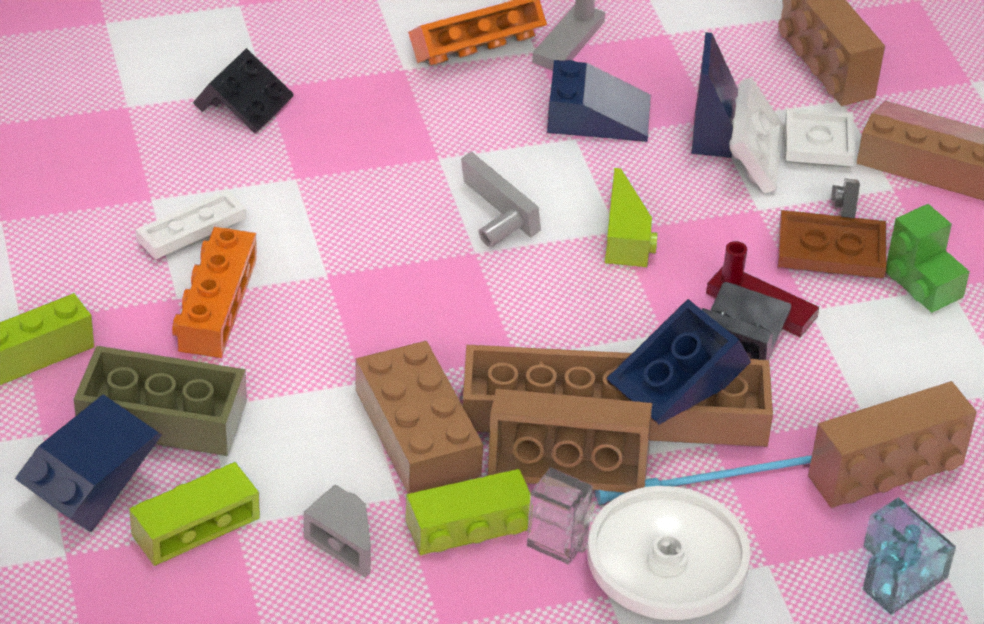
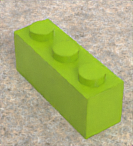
(44, 337)
(468, 511)
(194, 513)

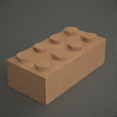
(834, 46)
(418, 417)
(577, 435)
(891, 444)

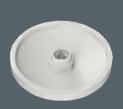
(668, 552)

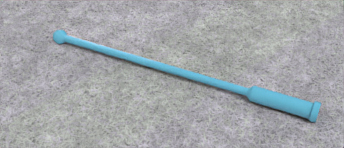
(605, 496)

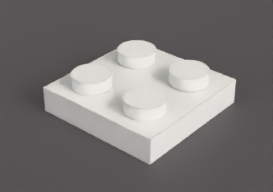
(819, 137)

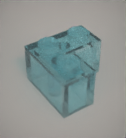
(906, 556)

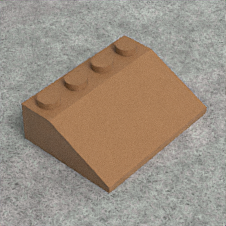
(924, 148)

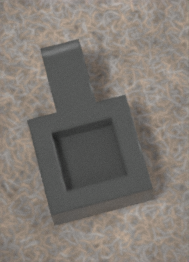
(846, 197)

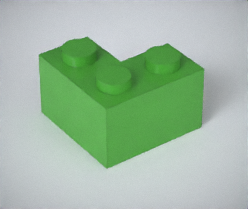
(920, 259)

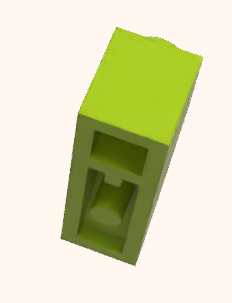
(629, 226)

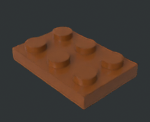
(832, 244)

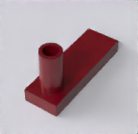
(802, 312)

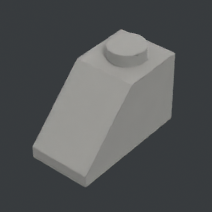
(340, 528)

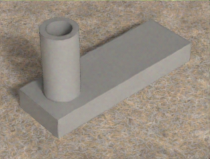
(569, 34)
(515, 207)

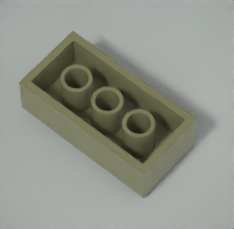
(182, 399)

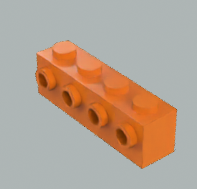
(476, 28)
(215, 292)

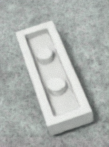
(190, 224)

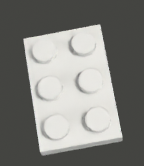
(756, 136)

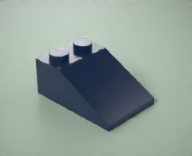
(714, 103)
(596, 104)
(681, 363)
(89, 461)

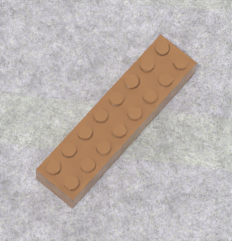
(731, 417)

